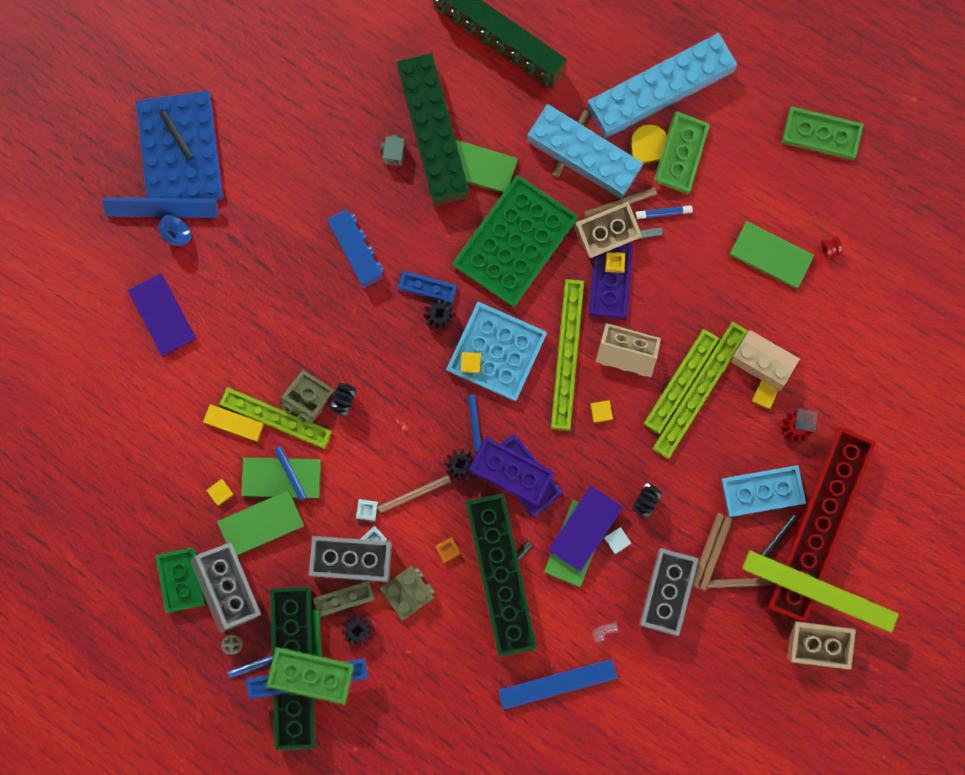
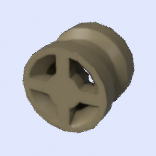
(230, 642)

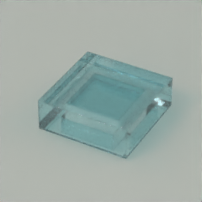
(806, 420)

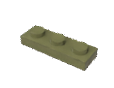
(344, 598)

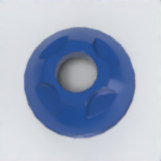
(176, 228)

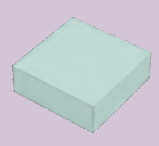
(366, 510)
(374, 534)
(617, 540)

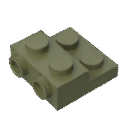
(306, 397)
(408, 592)

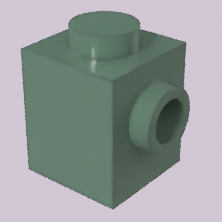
(393, 150)

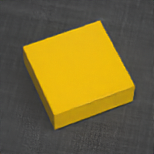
(615, 262)
(470, 362)
(601, 411)
(220, 492)

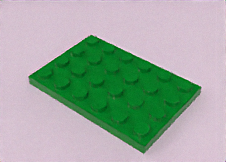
(515, 241)

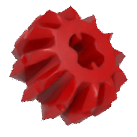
(789, 427)

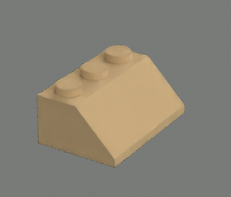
(607, 230)
(628, 350)
(765, 360)
(821, 645)

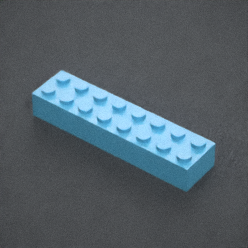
(661, 86)

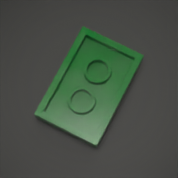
(179, 581)

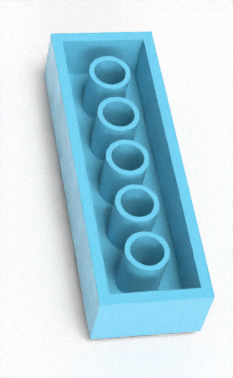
(584, 151)

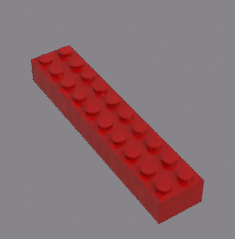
(823, 518)

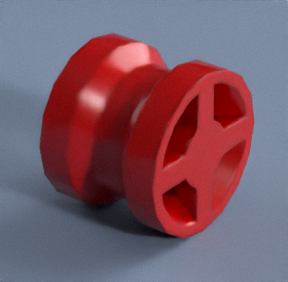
(831, 247)

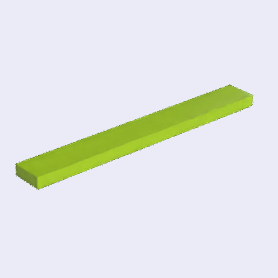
(567, 355)
(700, 390)
(820, 591)

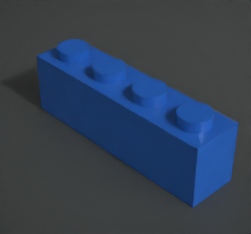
(355, 249)

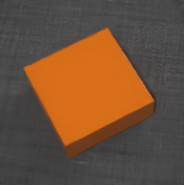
(447, 550)

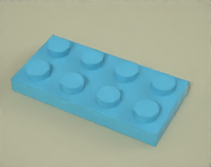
(763, 491)

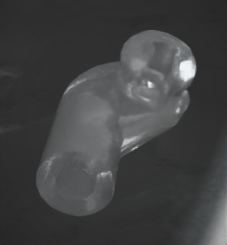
(604, 629)

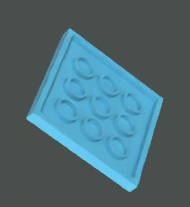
(506, 350)

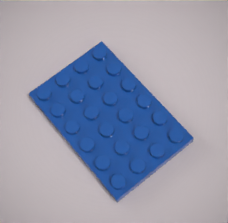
(164, 164)

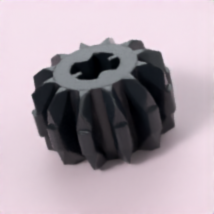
(447, 314)
(343, 399)
(457, 457)
(647, 500)
(353, 625)

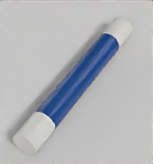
(663, 212)

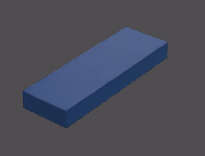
(427, 287)

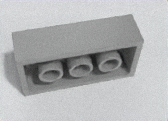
(350, 559)
(225, 587)
(668, 592)

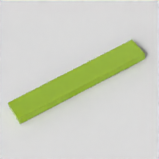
(681, 381)
(275, 418)

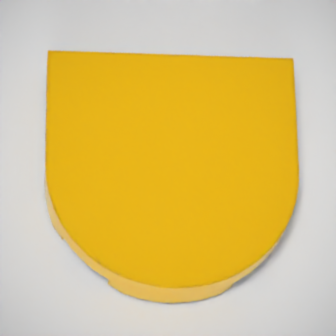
(648, 143)

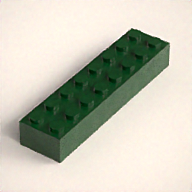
(506, 38)
(432, 129)
(501, 575)
(293, 631)

